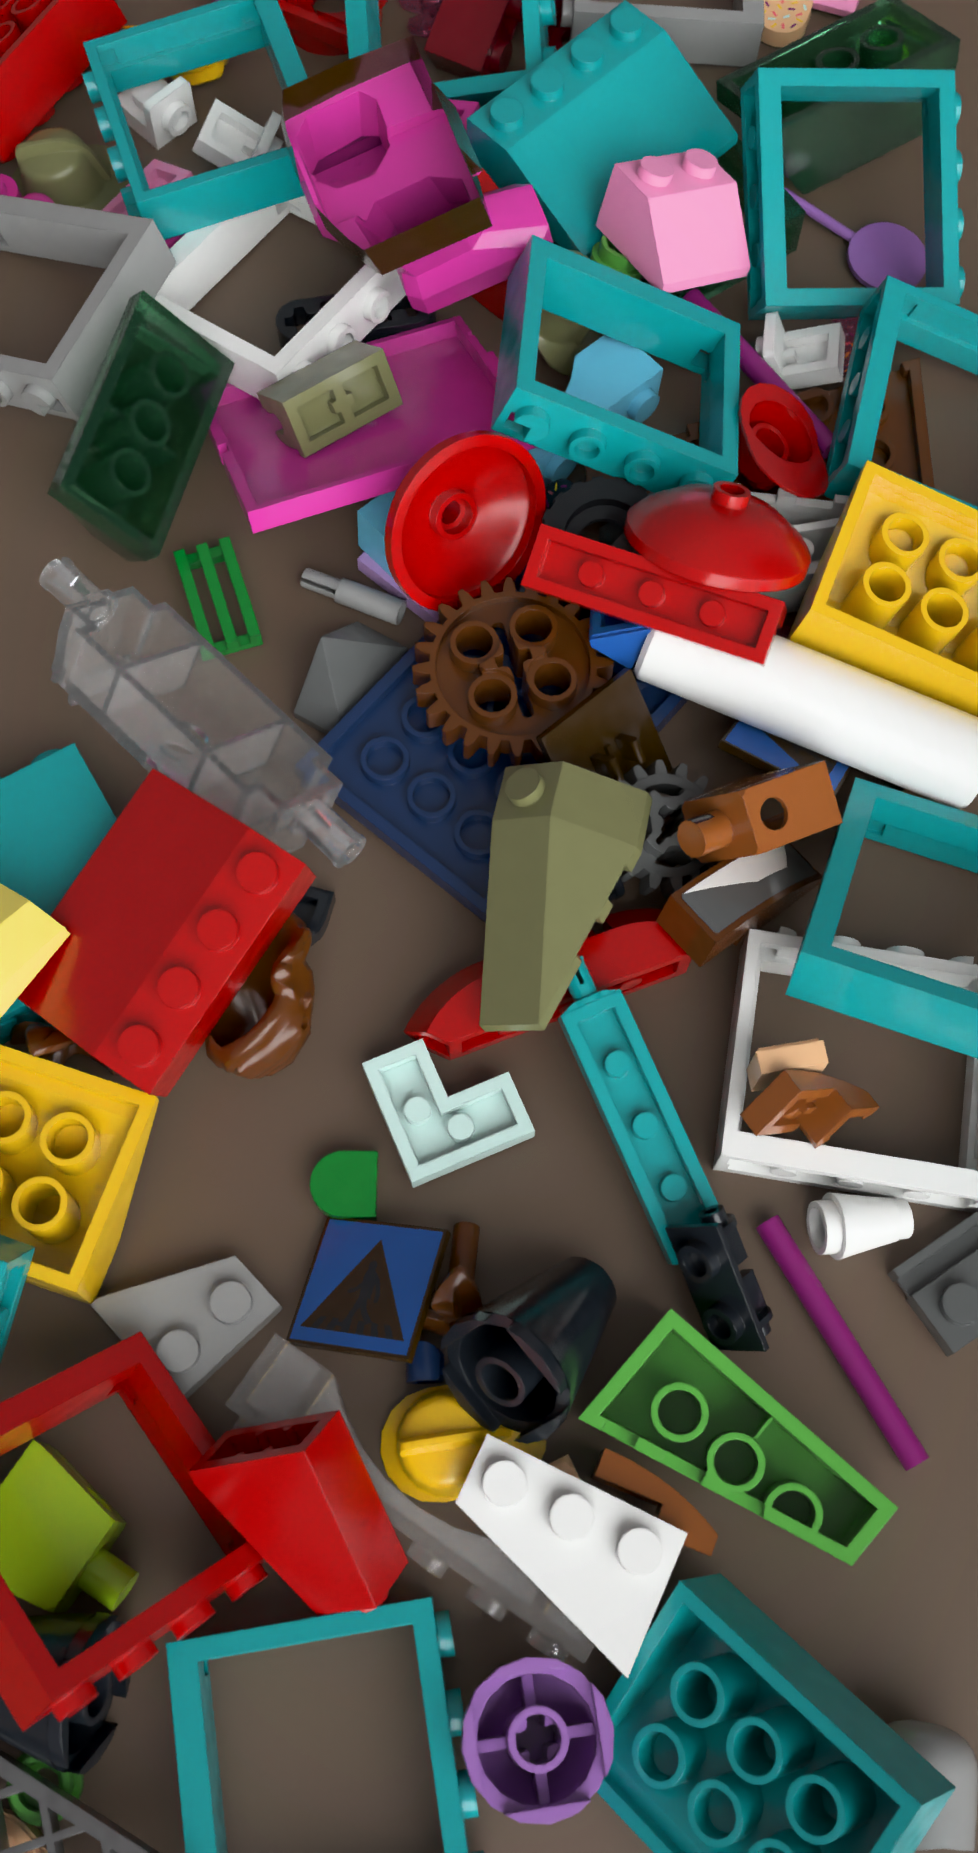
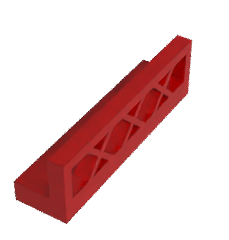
(651, 597)

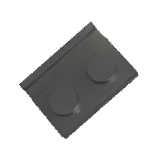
(944, 1285)

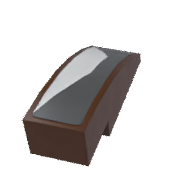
(733, 898)

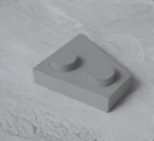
(193, 1317)

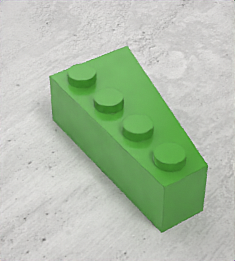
(723, 1430)

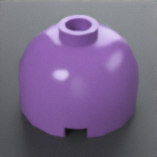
(537, 1740)

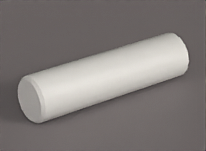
(829, 711)

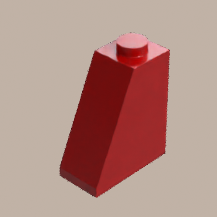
(306, 1509)

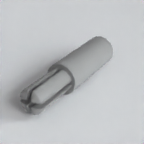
(355, 596)

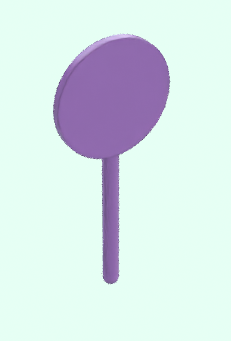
(875, 248)

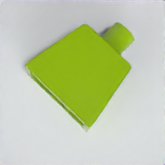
(59, 1535)

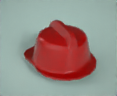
(779, 443)

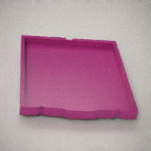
(444, 390)

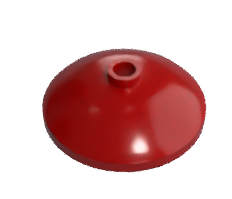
(464, 518)
(718, 538)

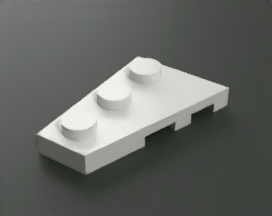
(576, 1543)

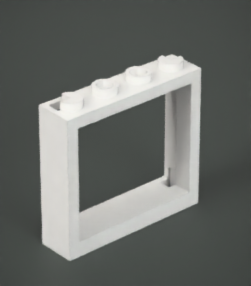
(213, 251)
(828, 1165)

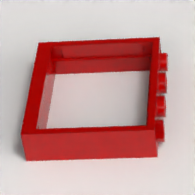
(28, 1674)

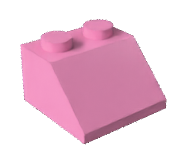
(676, 220)

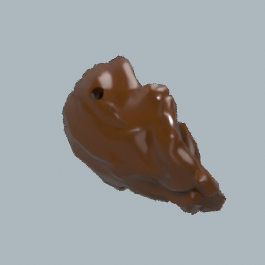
(270, 1012)

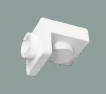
(159, 110)

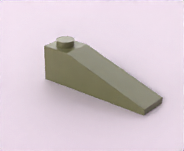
(552, 866)

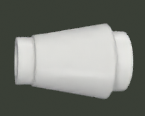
(856, 1223)

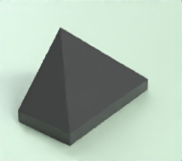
(343, 672)

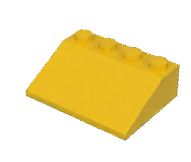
(899, 589)
(68, 1167)

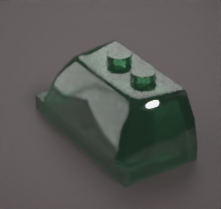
(836, 137)
(140, 430)

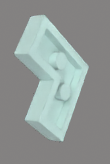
(439, 1130)

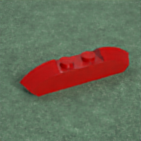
(626, 956)

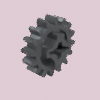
(668, 849)

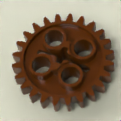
(458, 684)

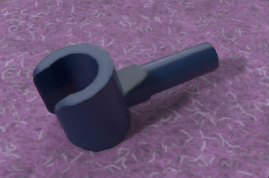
(426, 1365)

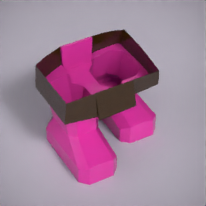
(401, 179)

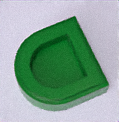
(346, 1184)

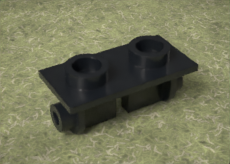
(724, 1296)

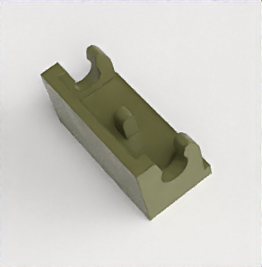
(332, 397)

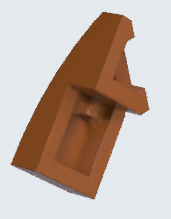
(807, 1102)
(671, 1508)

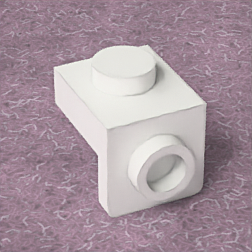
(234, 137)
(803, 355)

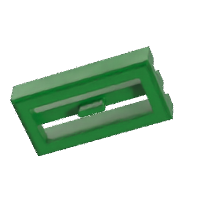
(205, 559)

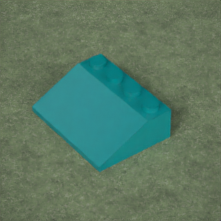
(594, 104)
(755, 1745)

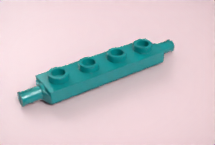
(635, 1108)

